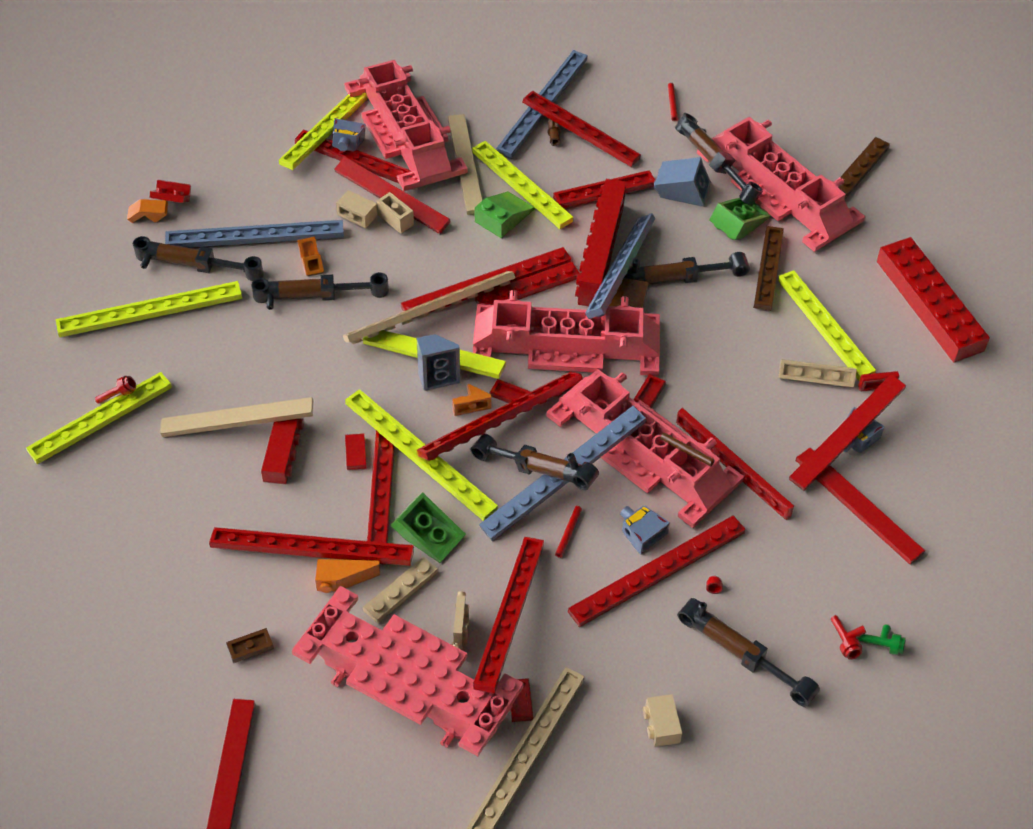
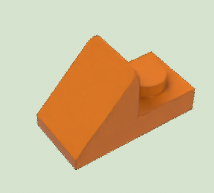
(475, 401)

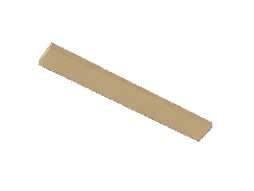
(463, 149)
(237, 417)

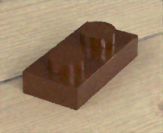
(249, 645)

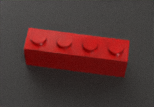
(281, 450)

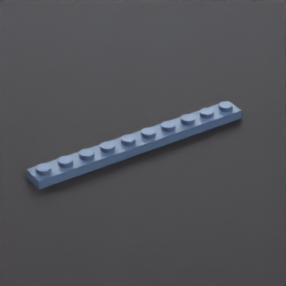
(551, 91)
(255, 234)
(620, 267)
(547, 486)

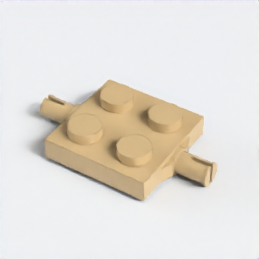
(461, 621)

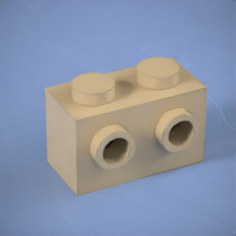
(356, 209)
(395, 212)
(663, 720)

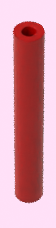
(672, 99)
(568, 532)

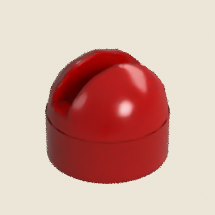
(714, 585)

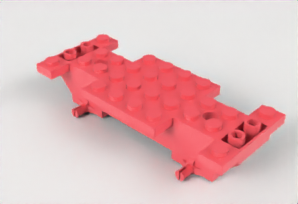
(405, 125)
(787, 183)
(566, 337)
(642, 454)
(407, 672)

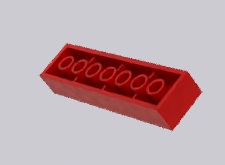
(601, 241)
(933, 299)

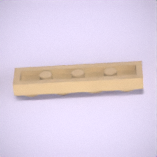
(817, 373)
(400, 590)

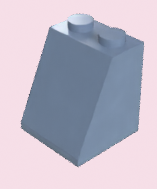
(683, 181)

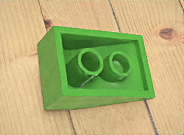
(501, 213)
(738, 218)
(428, 528)

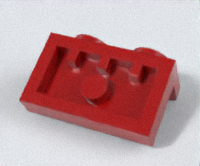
(171, 191)

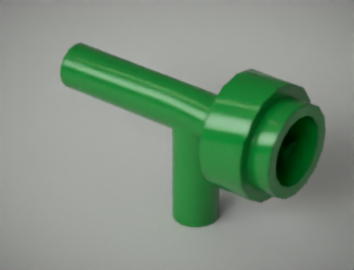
(896, 644)

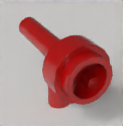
(125, 386)
(851, 646)

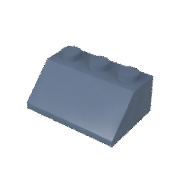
(438, 362)

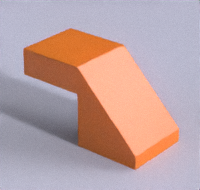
(151, 209)
(309, 255)

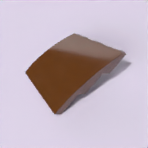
(634, 290)

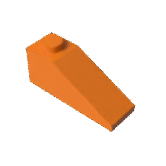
(344, 573)

